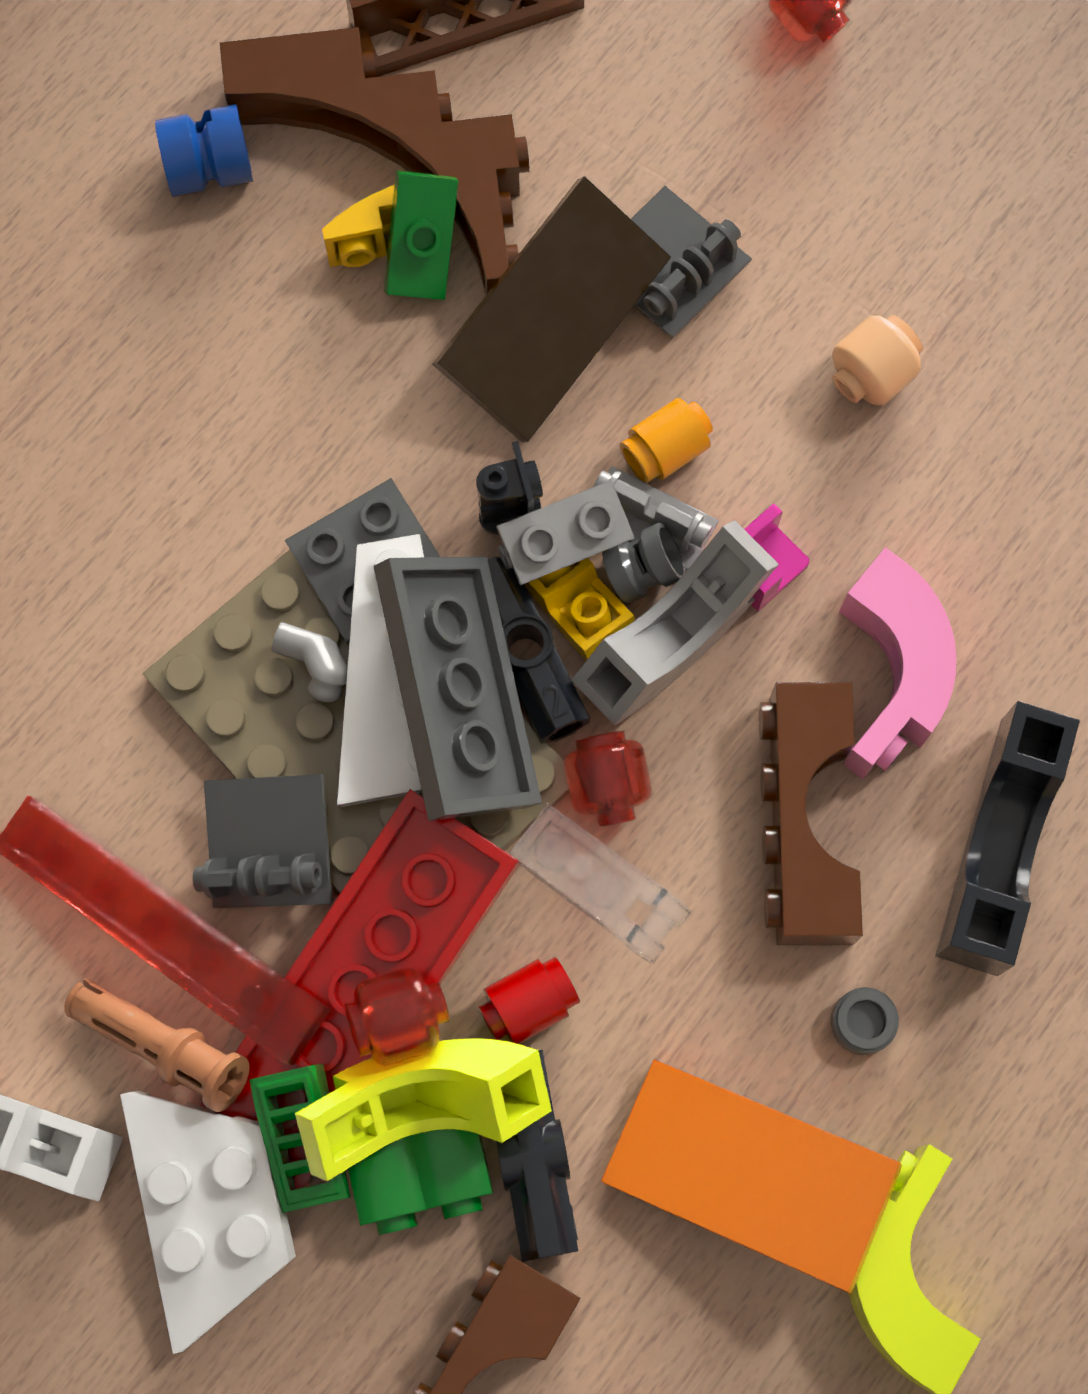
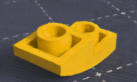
(358, 232)
(580, 605)

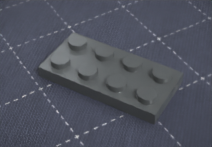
(457, 686)

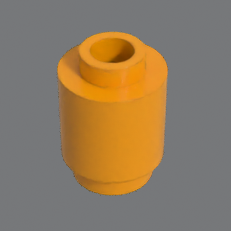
(667, 440)

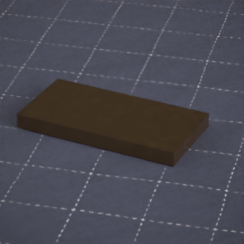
(552, 310)

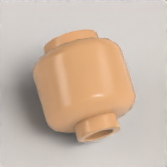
(876, 360)

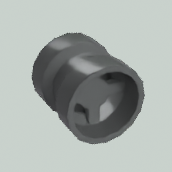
(644, 563)

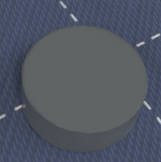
(864, 1021)

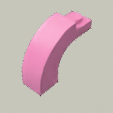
(917, 638)

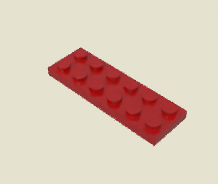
(403, 908)

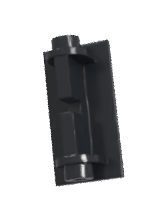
(508, 490)

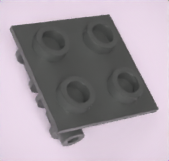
(700, 263)
(330, 545)
(266, 842)

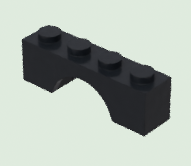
(995, 871)

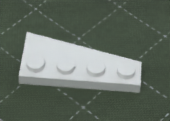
(375, 738)

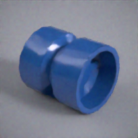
(203, 150)

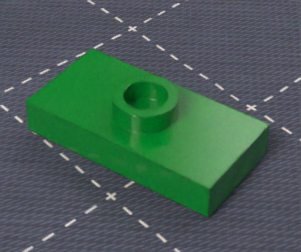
(420, 235)

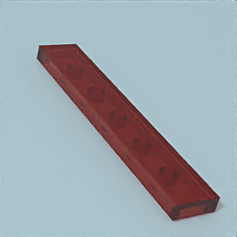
(162, 930)

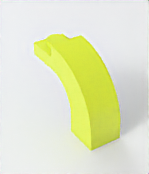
(460, 1085)
(887, 1297)

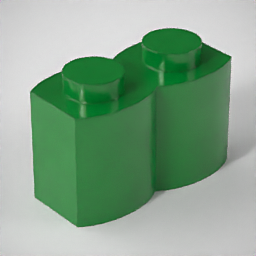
(421, 1174)

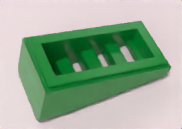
(270, 1120)

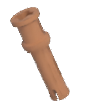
(178, 1054)

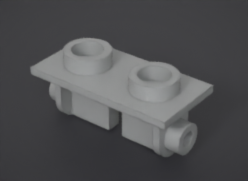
(648, 506)
(564, 532)

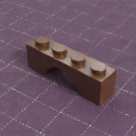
(813, 893)
(517, 1319)

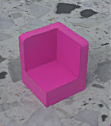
(781, 549)

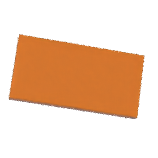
(753, 1175)

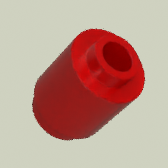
(528, 1001)

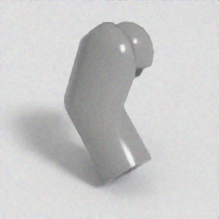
(320, 656)

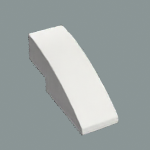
(55, 1149)

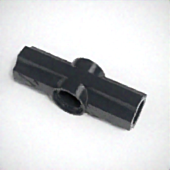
(543, 681)
(536, 1174)

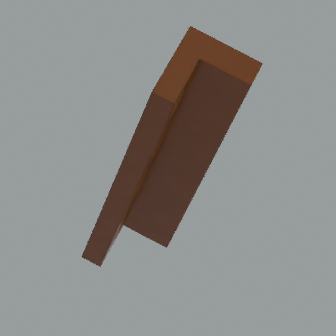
(397, 15)

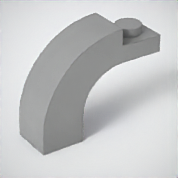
(679, 629)

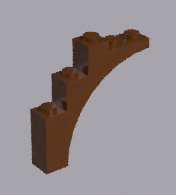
(333, 87)

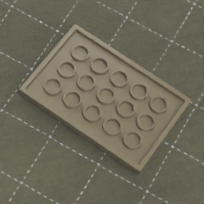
(265, 723)

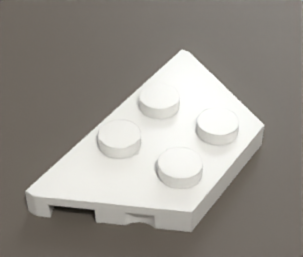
(205, 1209)

